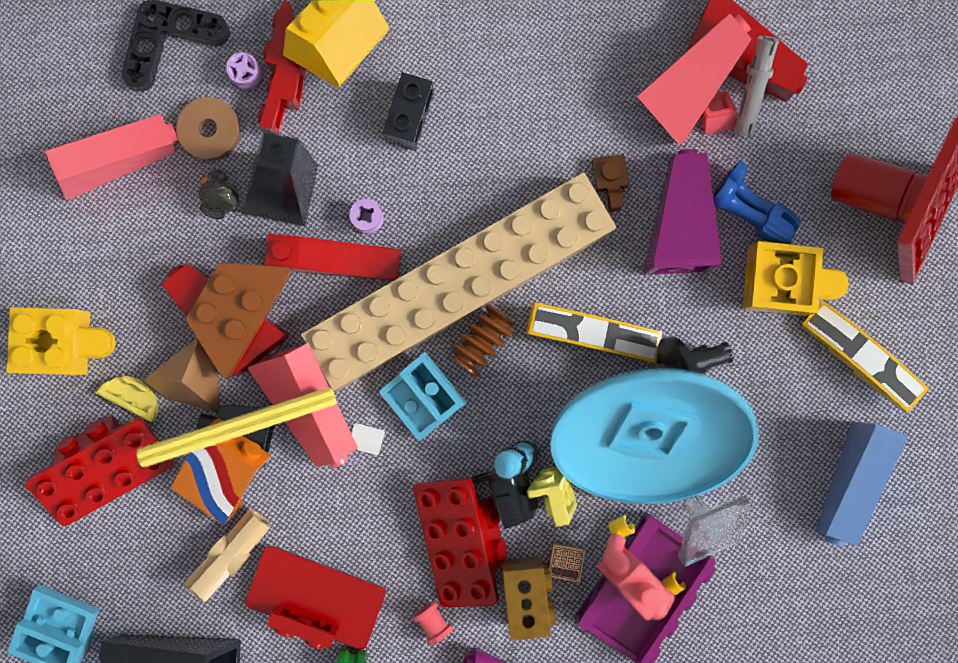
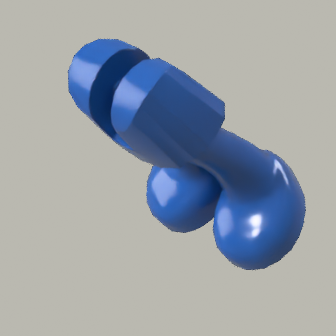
(773, 221)

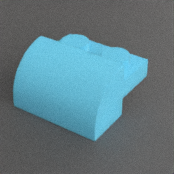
(422, 396)
(54, 628)

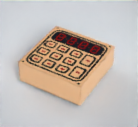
(566, 562)

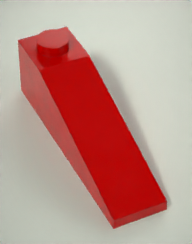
(332, 257)

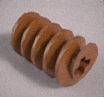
(482, 341)

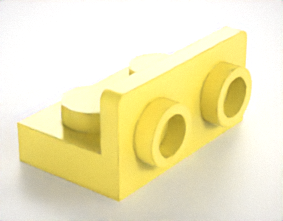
(561, 498)

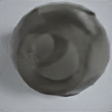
(216, 195)

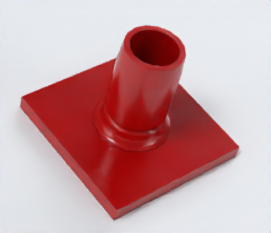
(903, 196)

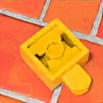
(789, 279)
(54, 341)

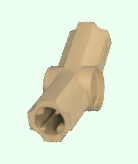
(227, 555)

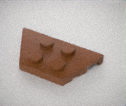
(234, 310)

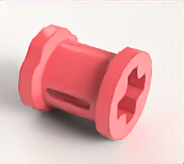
(432, 623)

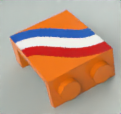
(219, 475)

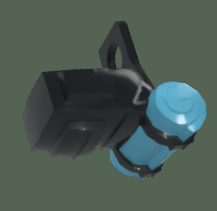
(511, 482)

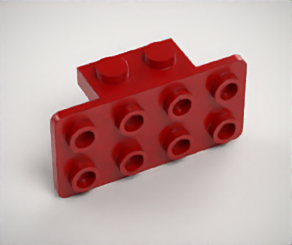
(95, 469)
(461, 541)
(314, 600)

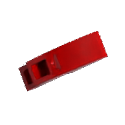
(287, 83)

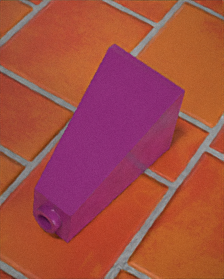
(685, 221)

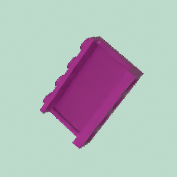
(613, 618)

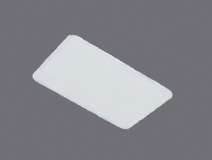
(368, 438)

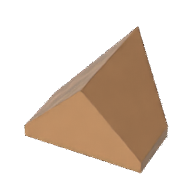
(188, 378)

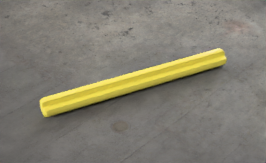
(236, 427)

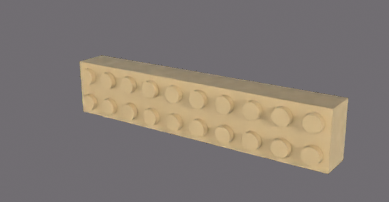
(459, 282)

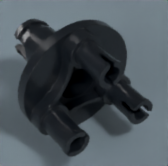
(675, 356)

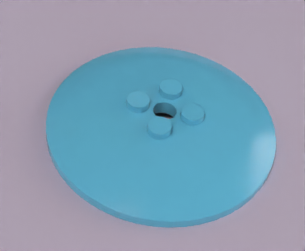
(696, 441)

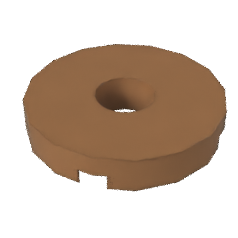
(195, 116)

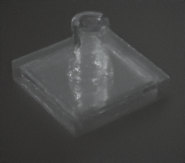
(712, 529)

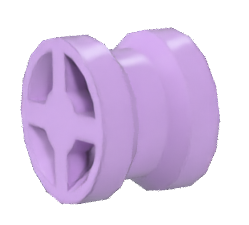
(240, 65)
(369, 221)

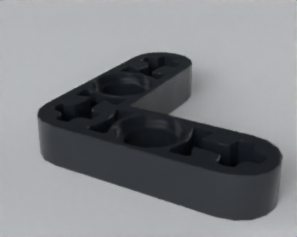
(157, 31)

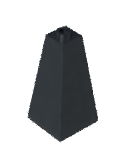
(281, 180)
(169, 649)

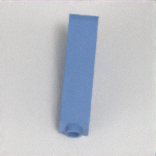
(859, 481)

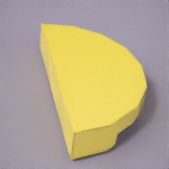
(132, 395)

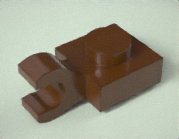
(611, 176)

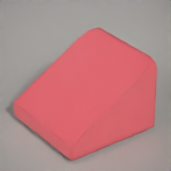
(719, 114)

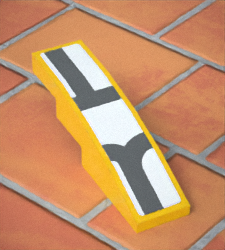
(593, 332)
(866, 357)

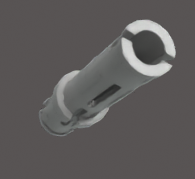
(758, 75)

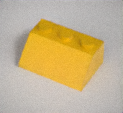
(334, 37)

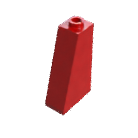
(788, 67)
(185, 287)

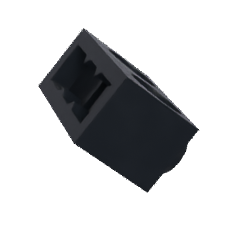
(408, 111)

